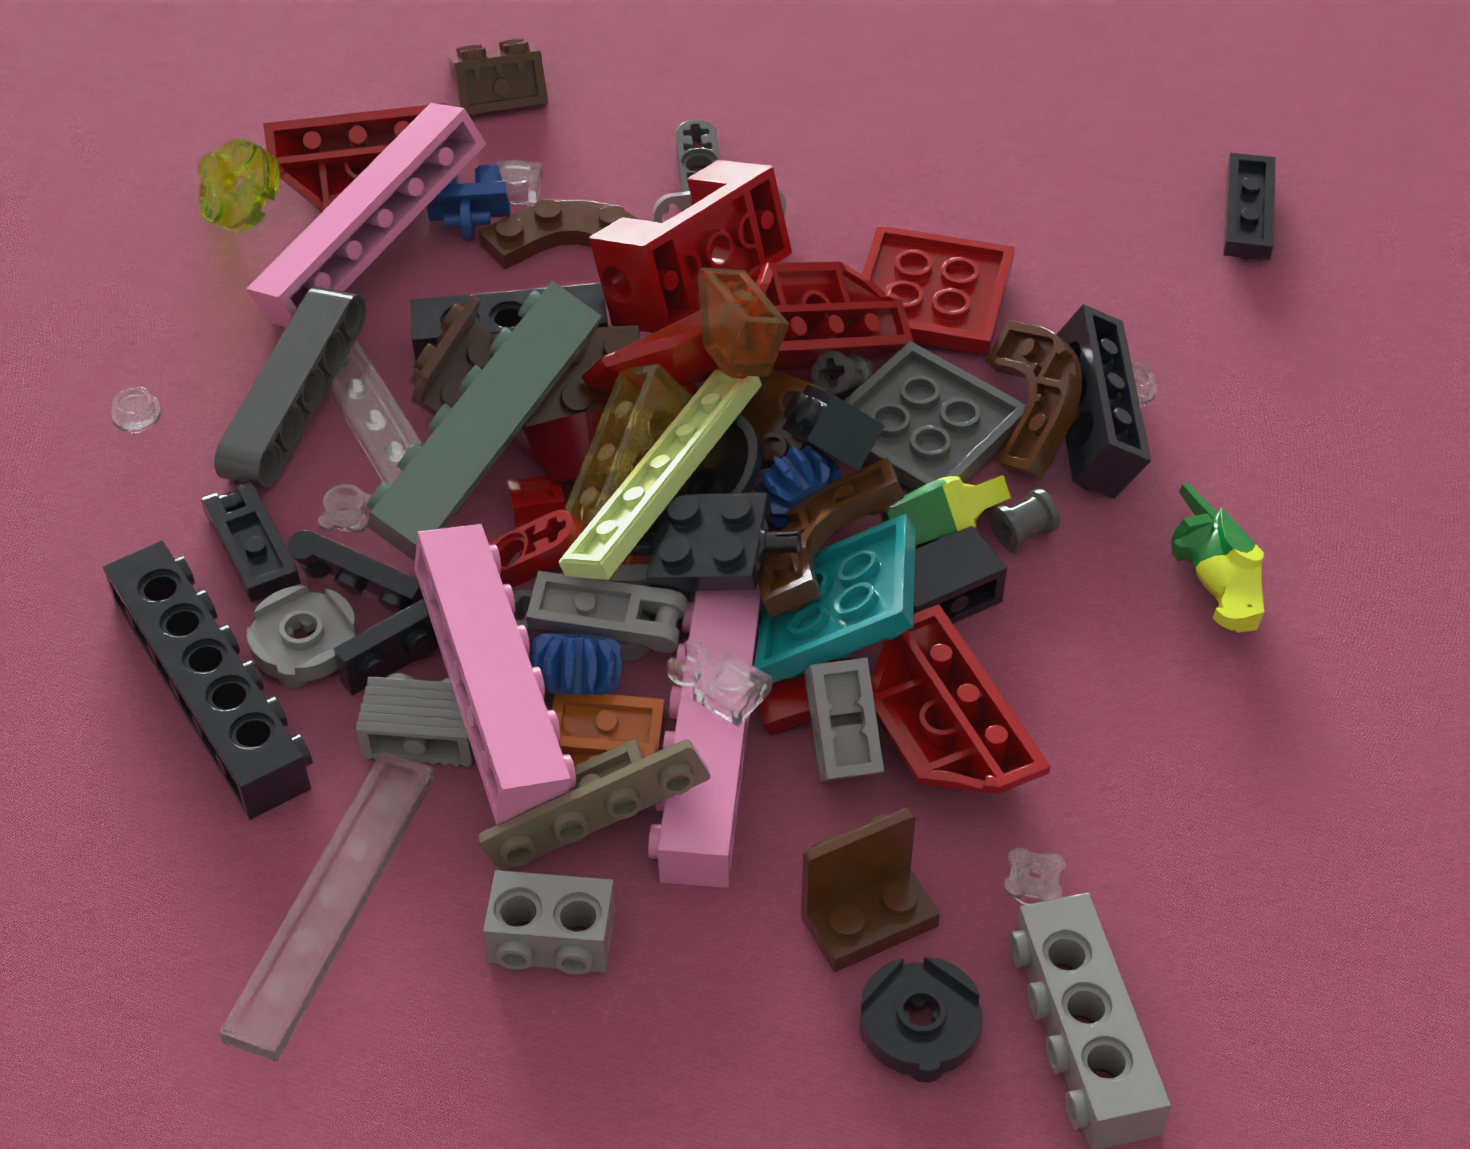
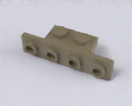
(605, 791)

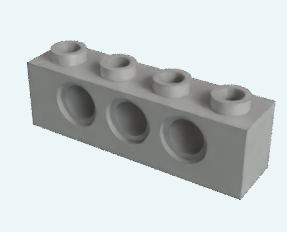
(1106, 1109)

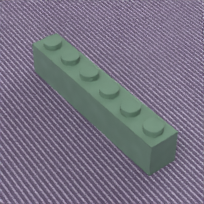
(484, 419)

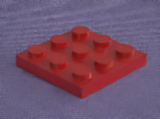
(945, 283)

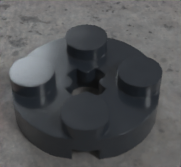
(913, 1048)

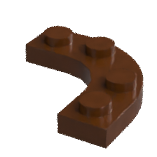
(545, 227)
(1053, 394)
(789, 579)

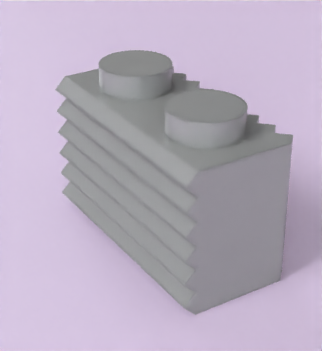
(413, 721)

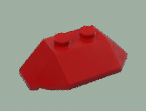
(329, 152)
(832, 311)
(675, 348)
(949, 713)

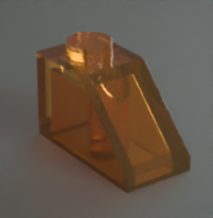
(739, 323)

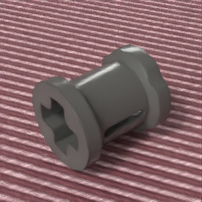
(835, 363)
(1025, 519)

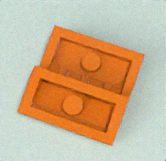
(605, 721)

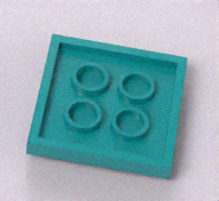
(863, 600)

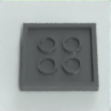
(934, 417)

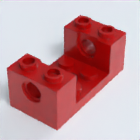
(654, 267)

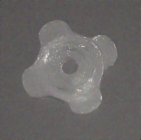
(345, 509)
(1034, 889)

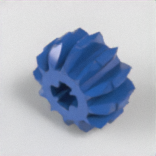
(794, 479)
(577, 663)

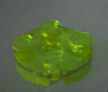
(219, 174)

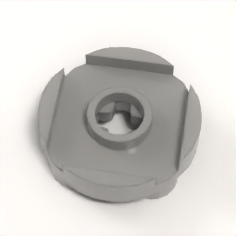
(303, 659)

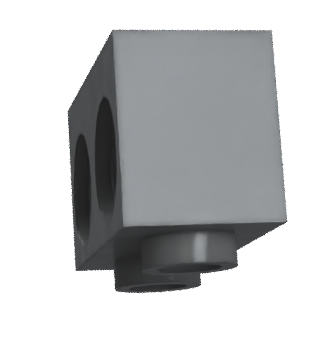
(843, 720)
(552, 908)

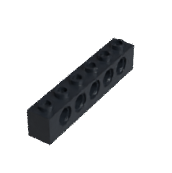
(208, 679)

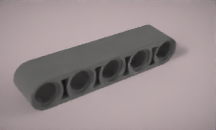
(290, 387)

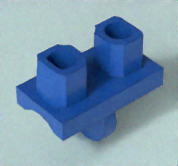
(472, 203)

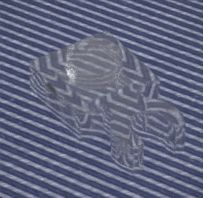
(723, 686)

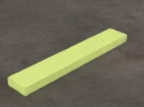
(658, 477)

